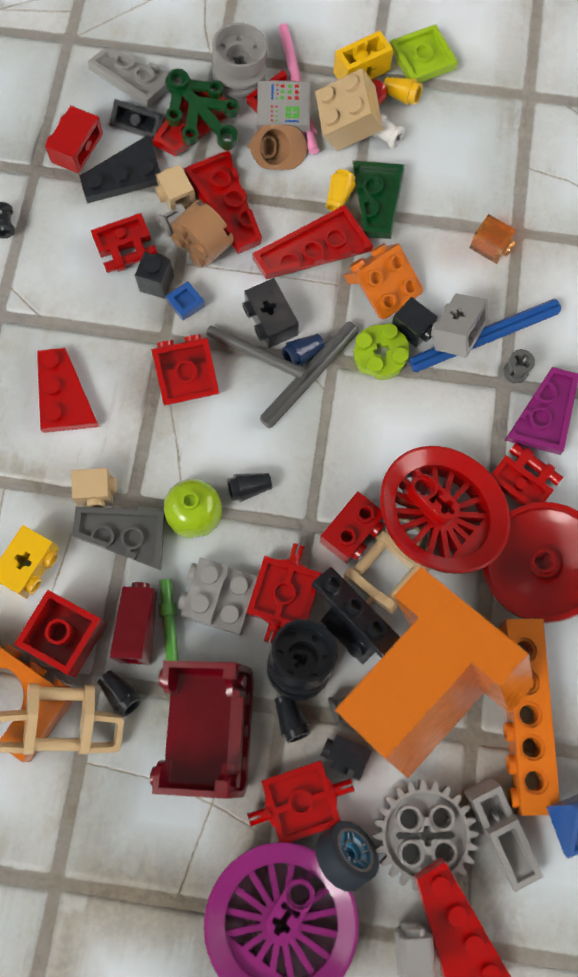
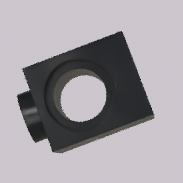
(414, 322)

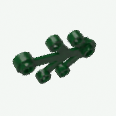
(200, 106)

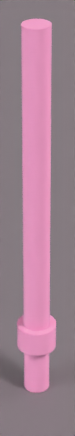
(295, 76)

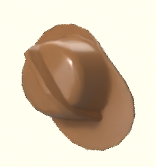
(278, 147)

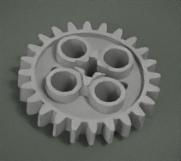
(424, 804)

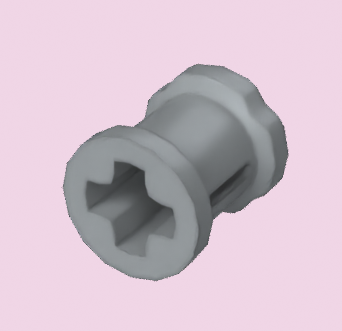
(165, 220)

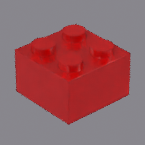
(61, 633)

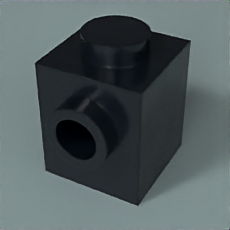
(154, 274)

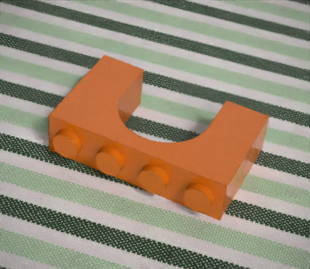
(49, 710)

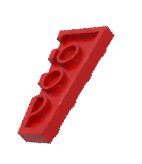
(456, 931)

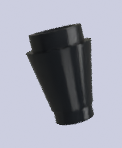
(248, 485)
(120, 694)
(291, 720)

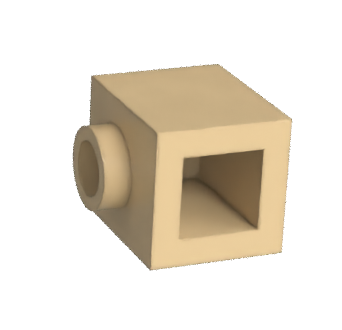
(174, 188)
(93, 487)

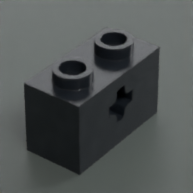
(271, 313)

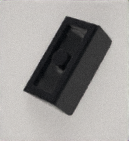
(135, 119)

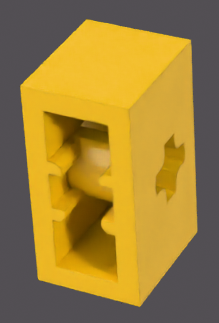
(369, 53)
(30, 547)

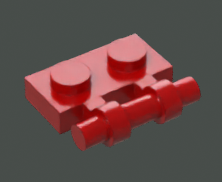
(121, 236)
(519, 482)

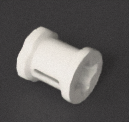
(391, 134)

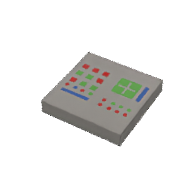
(284, 104)

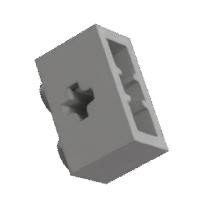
(460, 325)

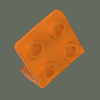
(385, 279)

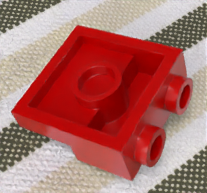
(185, 370)

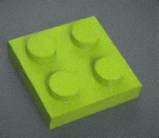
(423, 54)

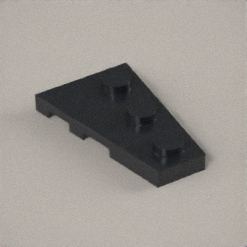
(122, 173)

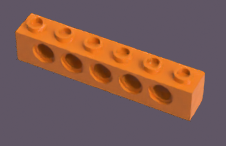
(540, 730)

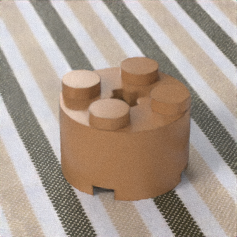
(201, 233)

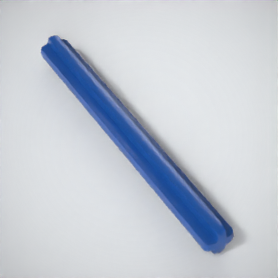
(491, 332)

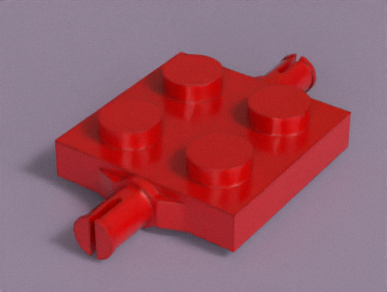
(282, 591)
(300, 802)

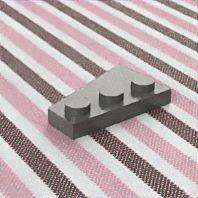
(126, 532)

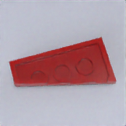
(219, 186)
(315, 244)

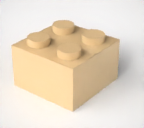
(349, 110)

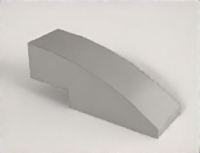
(503, 833)

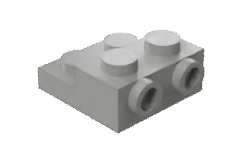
(217, 596)

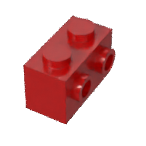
(74, 139)
(352, 528)

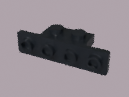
(353, 618)

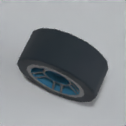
(347, 856)

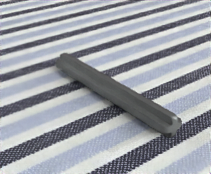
(314, 370)

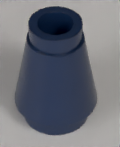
(302, 349)

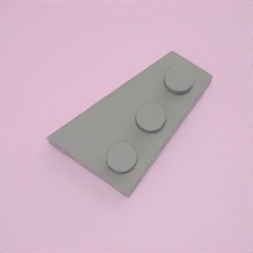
(133, 78)

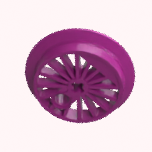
(236, 959)

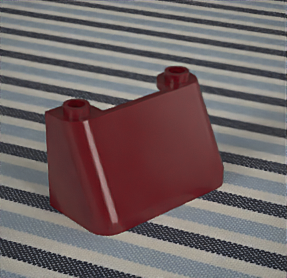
(205, 730)

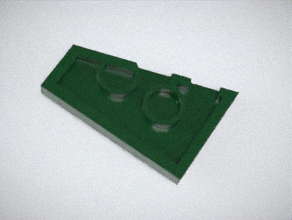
(378, 195)

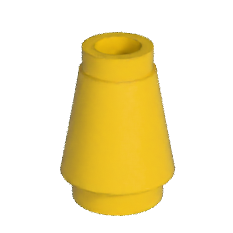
(404, 89)
(340, 188)

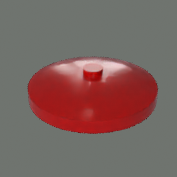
(538, 564)

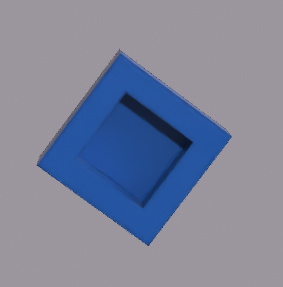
(185, 300)

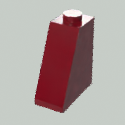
(135, 625)

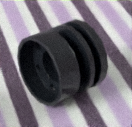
(302, 643)

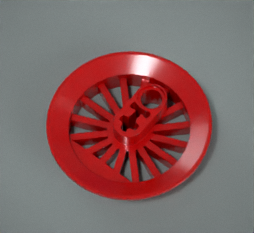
(441, 513)

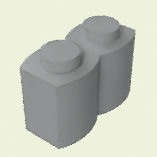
(414, 950)

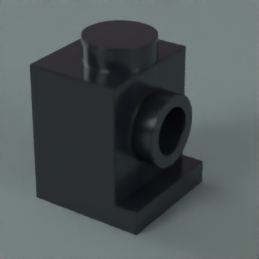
(346, 756)

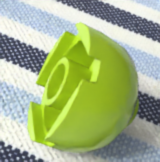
(192, 508)

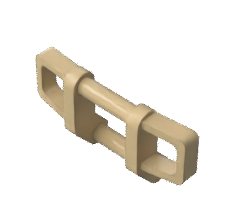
(354, 574)
(89, 715)

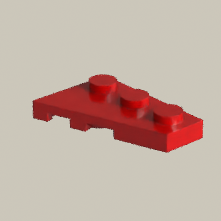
(170, 138)
(61, 395)

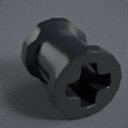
(5, 216)

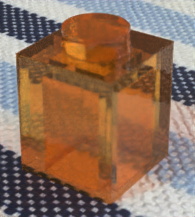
(493, 239)

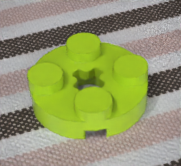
(382, 336)

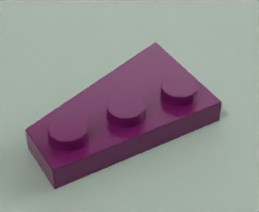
(548, 413)

